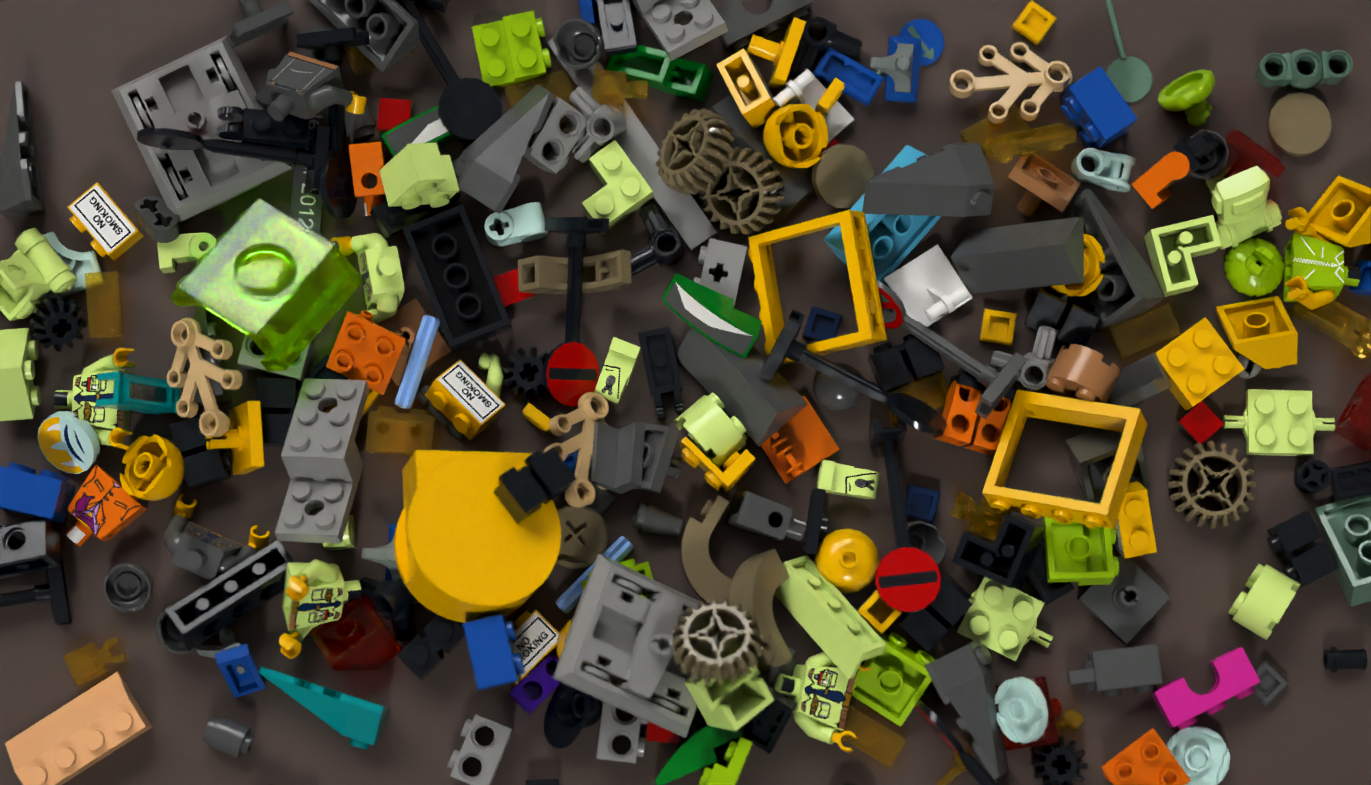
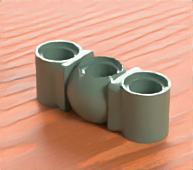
(1317, 63)

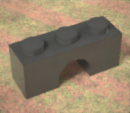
(743, 24)

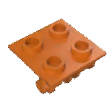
(366, 351)
(799, 444)
(1145, 763)

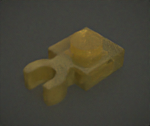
(89, 661)

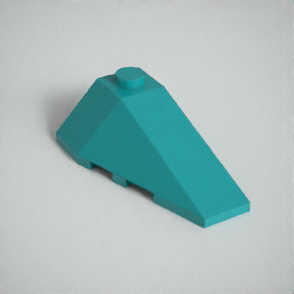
(346, 714)

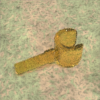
(1071, 719)
(954, 771)

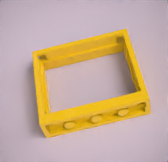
(861, 277)
(1076, 412)

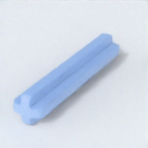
(417, 361)
(572, 595)

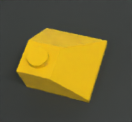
(1343, 213)
(1261, 331)

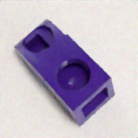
(536, 685)

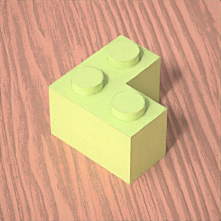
(419, 177)
(622, 190)
(1173, 249)
(17, 373)

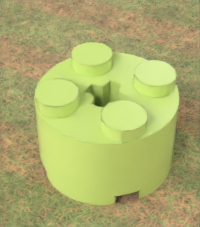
(712, 429)
(1266, 600)

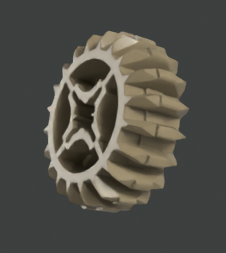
(695, 151)
(741, 214)
(1234, 468)
(734, 633)

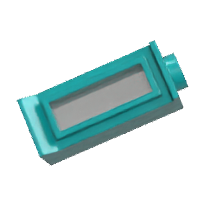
(139, 394)

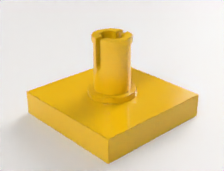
(780, 54)
(243, 438)

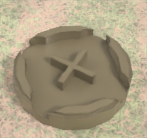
(1299, 124)
(842, 175)
(582, 536)

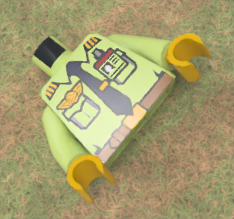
(379, 269)
(108, 423)
(312, 597)
(821, 697)

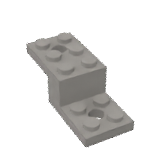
(677, 39)
(322, 460)

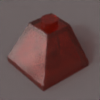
(356, 639)

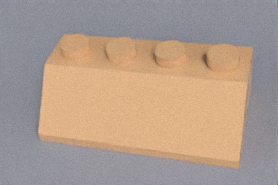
(78, 734)

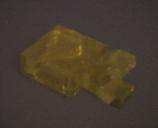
(612, 88)
(982, 517)

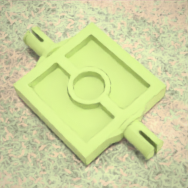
(1279, 422)
(1003, 619)

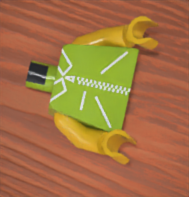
(1313, 265)

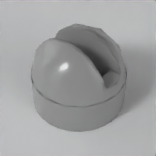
(1255, 369)

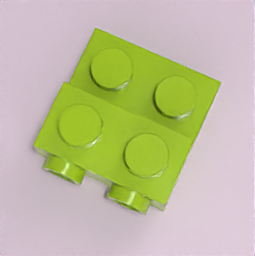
(511, 50)
(1079, 553)
(894, 681)
(736, 756)

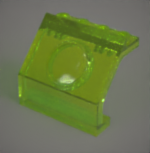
(271, 282)

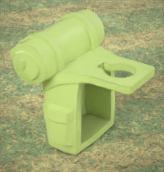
(1243, 205)
(31, 275)

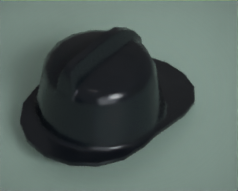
(569, 714)

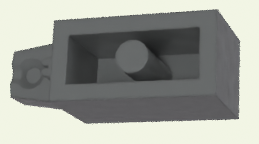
(1119, 669)

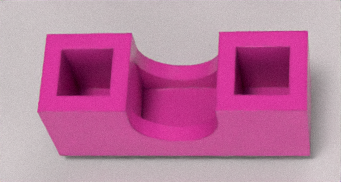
(1233, 677)

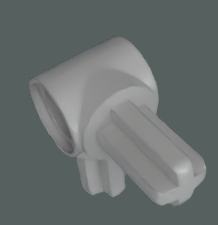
(596, 132)
(1038, 357)

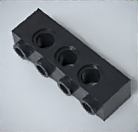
(39, 550)
(230, 596)

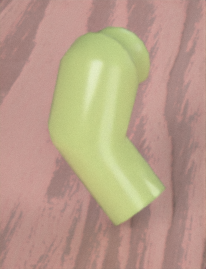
(495, 374)

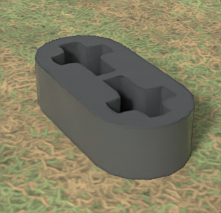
(157, 219)

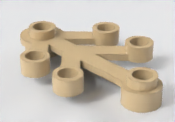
(1014, 79)
(188, 338)
(591, 409)

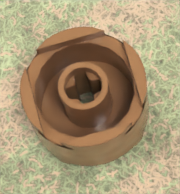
(1082, 375)

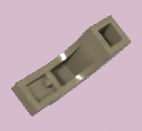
(550, 274)
(695, 557)
(754, 590)

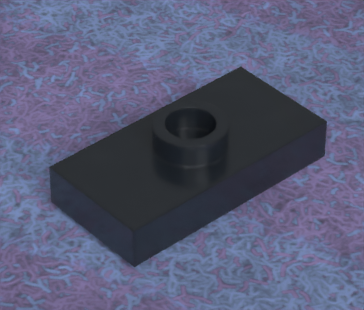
(1351, 481)
(816, 522)
(1038, 577)
(769, 724)

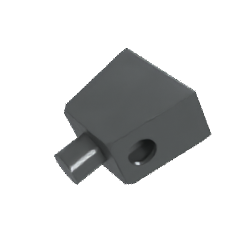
(751, 514)

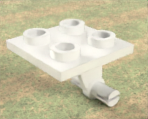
(809, 90)
(928, 287)

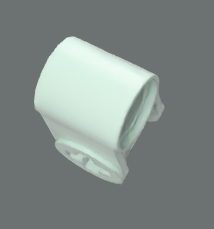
(1110, 171)
(520, 225)

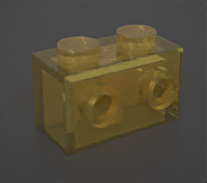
(399, 432)

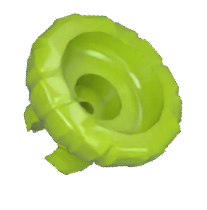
(1189, 95)
(1248, 276)

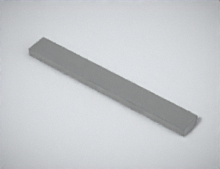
(642, 151)

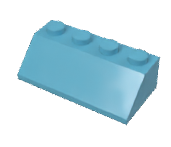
(889, 234)

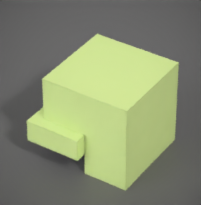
(731, 703)

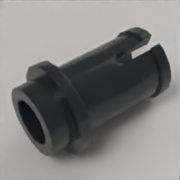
(1344, 659)

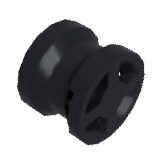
(1318, 473)

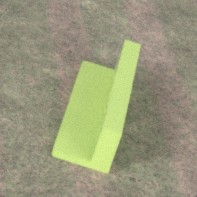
(828, 616)

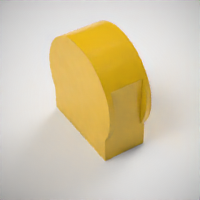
(461, 544)

